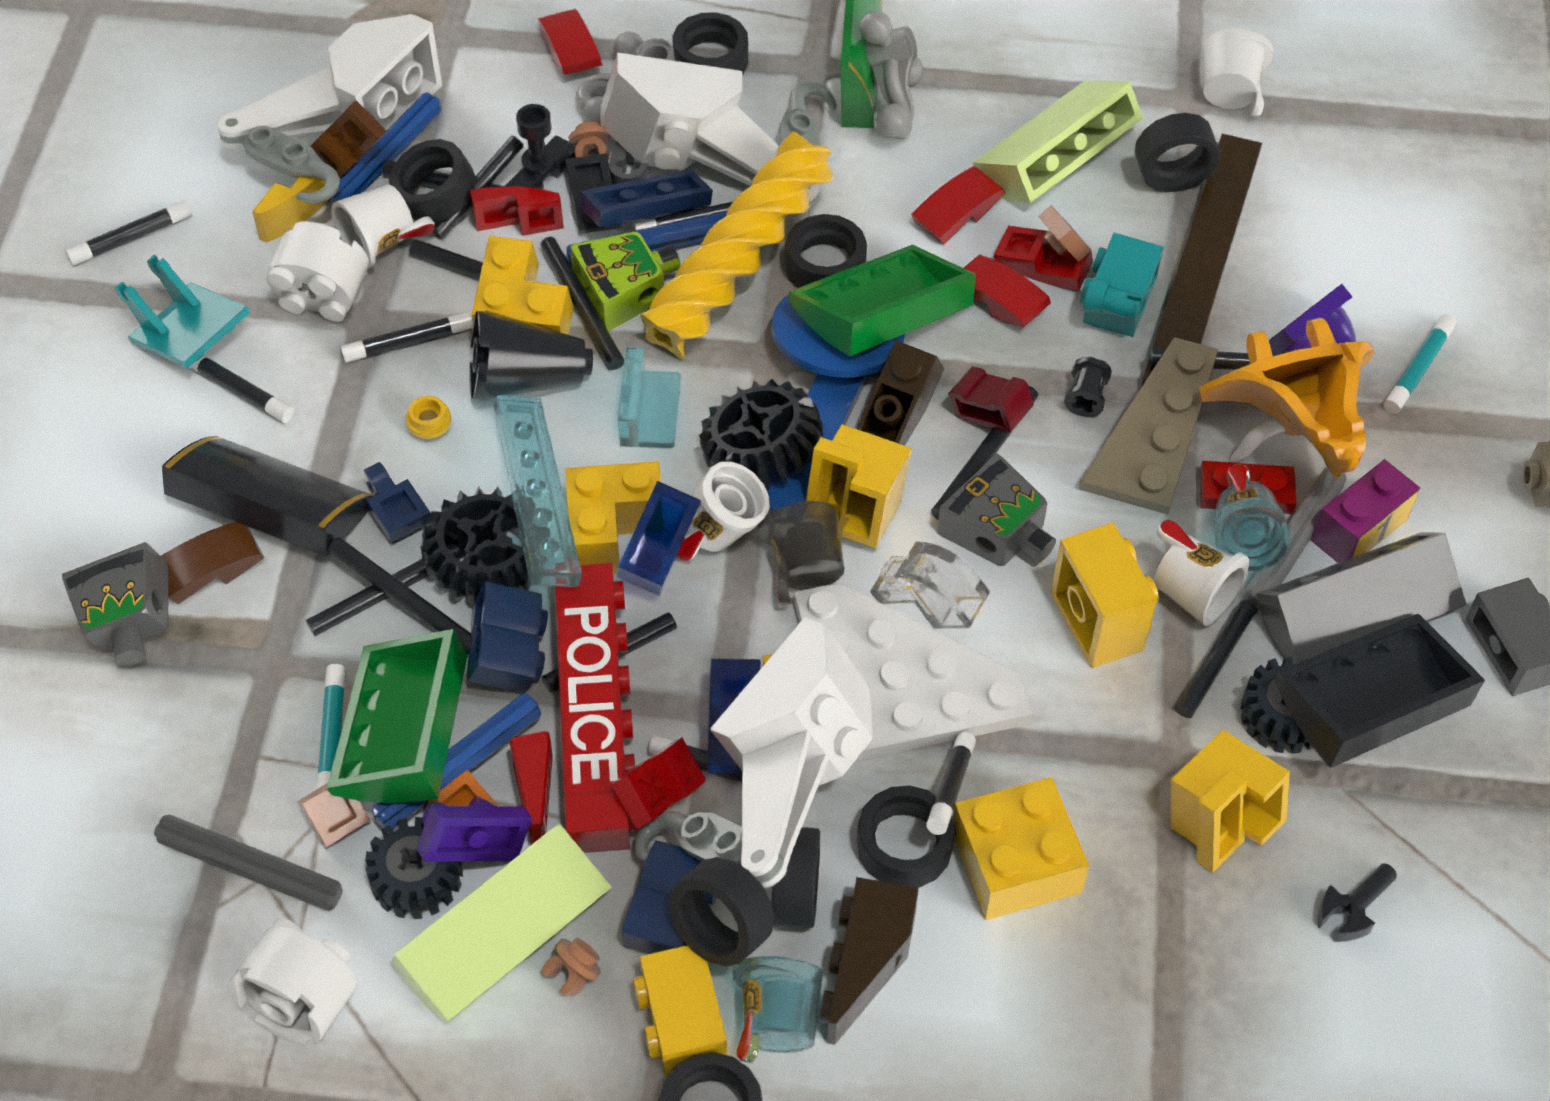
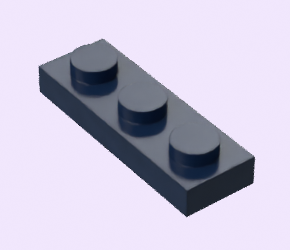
(645, 198)

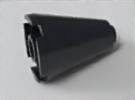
(522, 357)

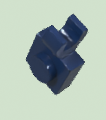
(394, 507)

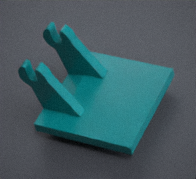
(185, 326)

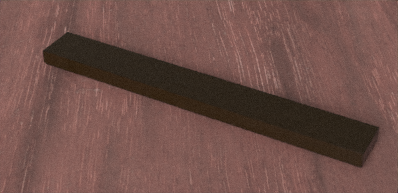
(1208, 245)

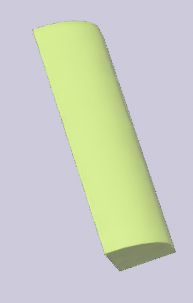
(1061, 138)
(499, 924)

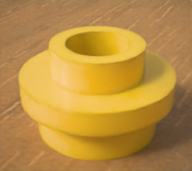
(424, 409)

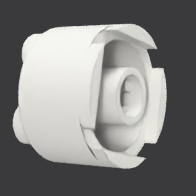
(316, 271)
(293, 982)

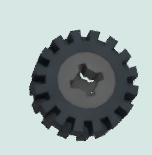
(1266, 712)
(406, 885)

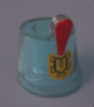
(1250, 521)
(778, 1005)

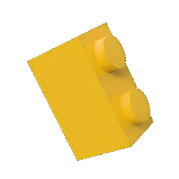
(681, 1005)

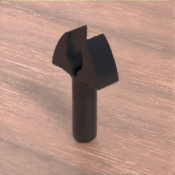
(1356, 903)

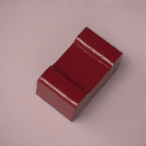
(991, 399)

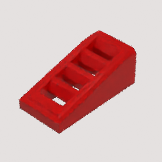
(533, 770)

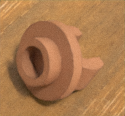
(588, 137)
(580, 962)

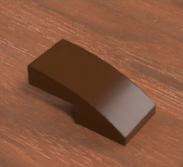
(348, 138)
(216, 553)

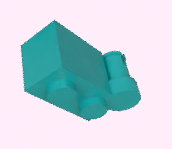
(1122, 284)

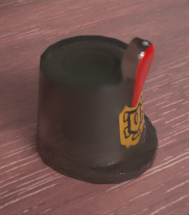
(805, 546)

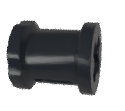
(1086, 393)

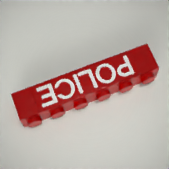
(592, 708)

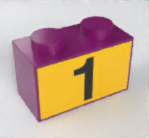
(1365, 512)

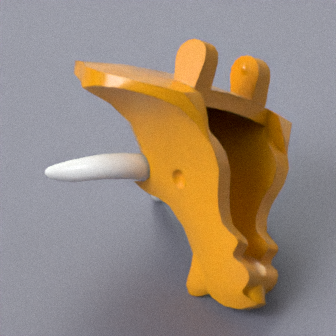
(1304, 392)

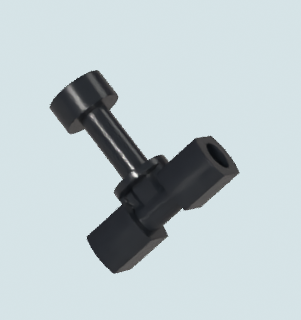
(539, 159)

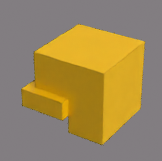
(861, 480)
(1227, 796)

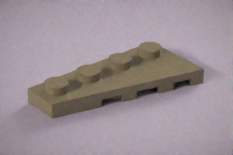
(1153, 437)

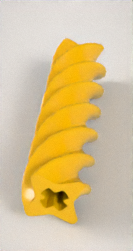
(734, 244)

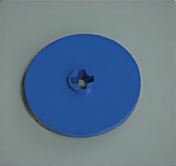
(815, 354)

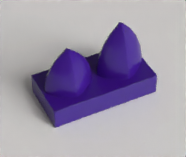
(1329, 308)
(473, 832)

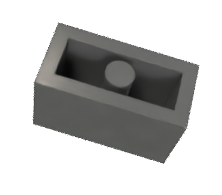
(1515, 633)

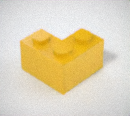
(511, 289)
(606, 504)

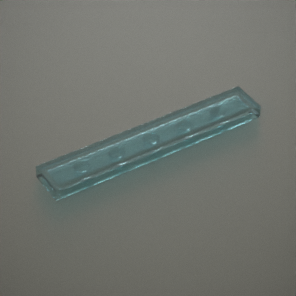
(537, 492)

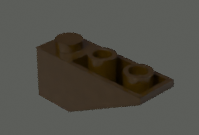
(901, 393)
(874, 948)

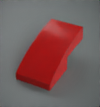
(570, 41)
(954, 203)
(529, 207)
(1035, 258)
(1006, 292)
(658, 782)

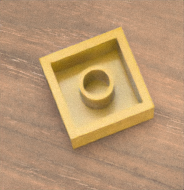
(1104, 594)
(1019, 848)

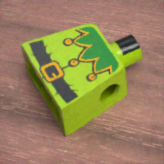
(622, 274)

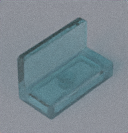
(647, 404)

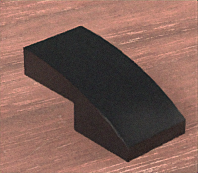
(586, 174)

